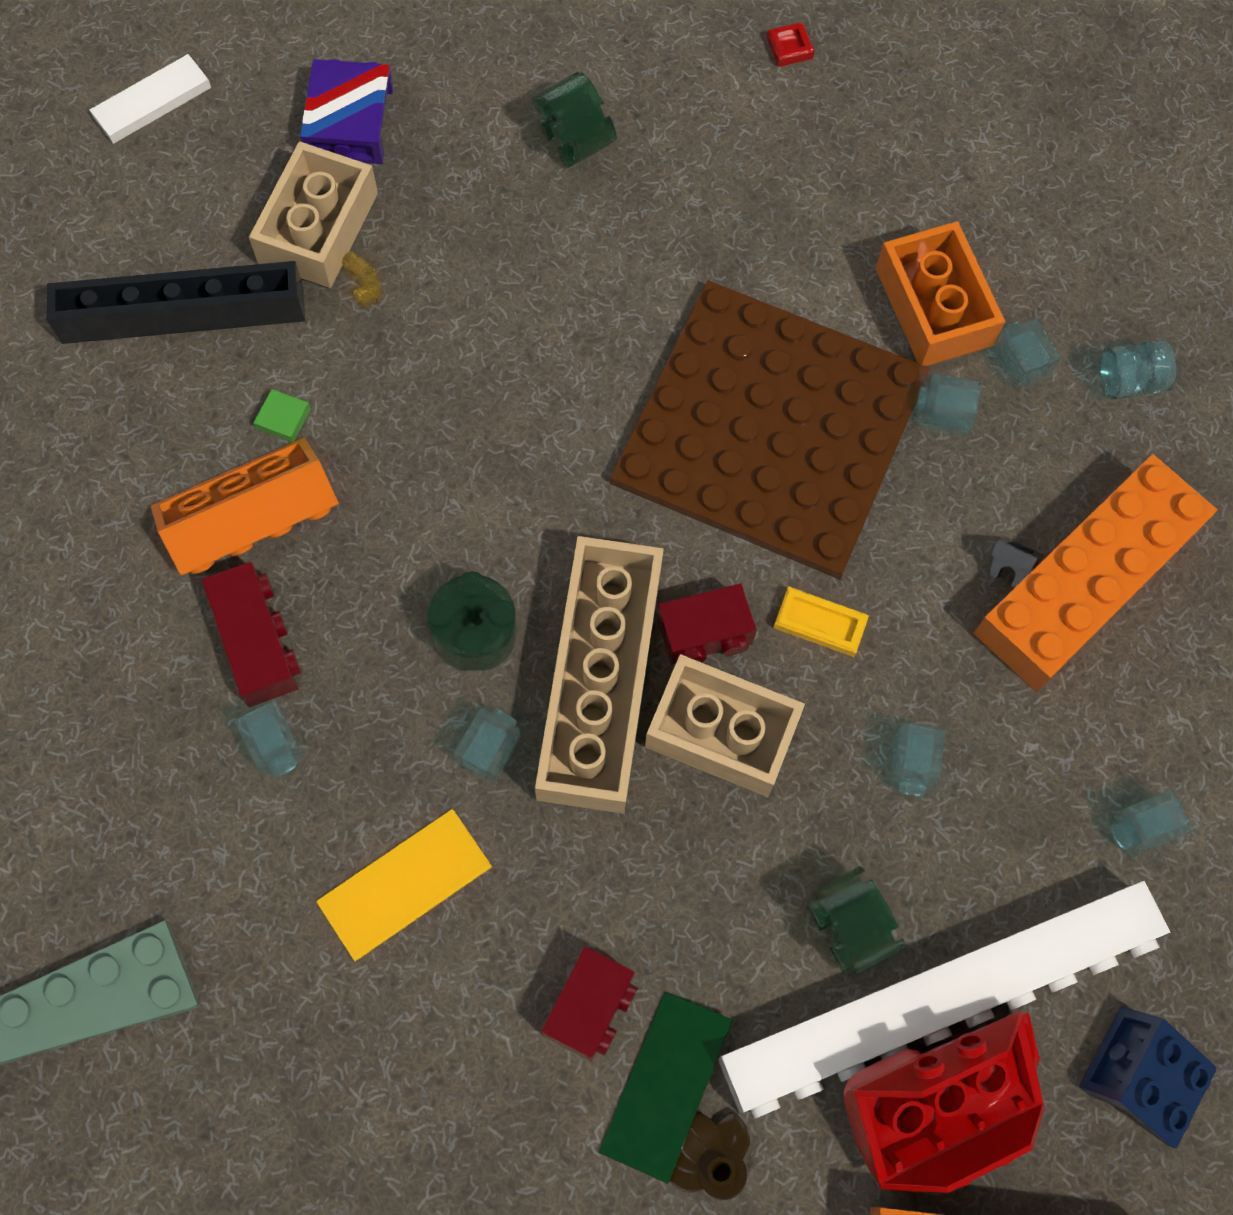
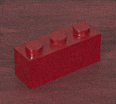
(252, 634)

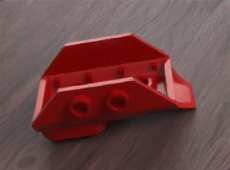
(950, 1111)

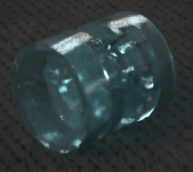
(1130, 369)

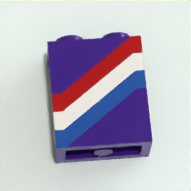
(347, 108)

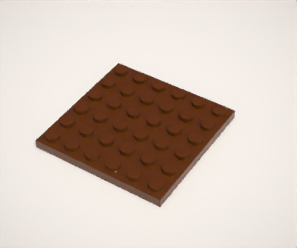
(771, 428)

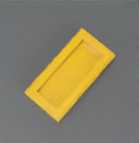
(821, 621)

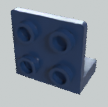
(1149, 1074)

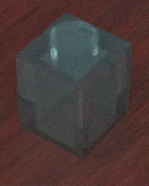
(1025, 353)
(948, 404)
(270, 739)
(488, 744)
(916, 759)
(1150, 824)

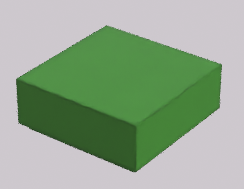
(282, 416)

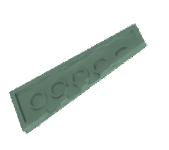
(98, 995)

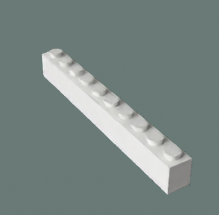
(941, 997)

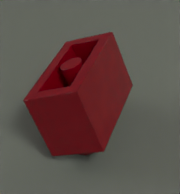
(707, 624)
(589, 1003)

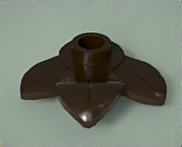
(709, 1148)

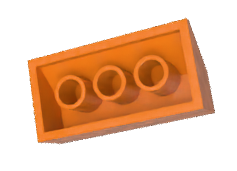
(243, 507)

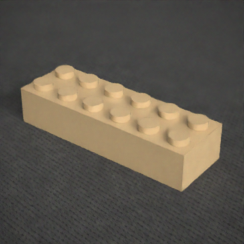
(599, 675)

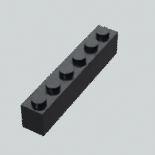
(175, 302)

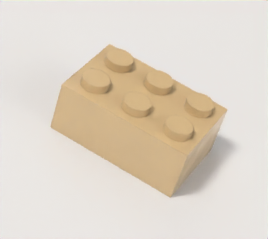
(315, 213)
(724, 725)

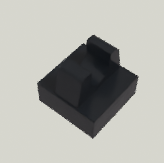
(1014, 555)

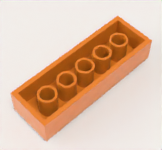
(1094, 572)

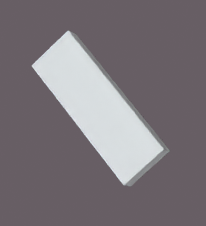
(150, 98)

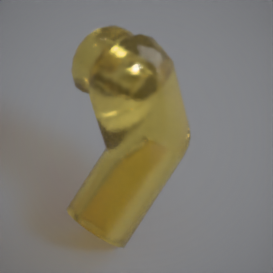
(366, 273)

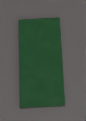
(666, 1087)

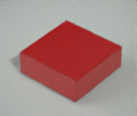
(790, 44)

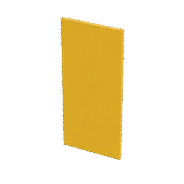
(403, 884)

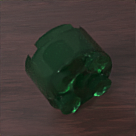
(574, 118)
(472, 599)
(856, 921)

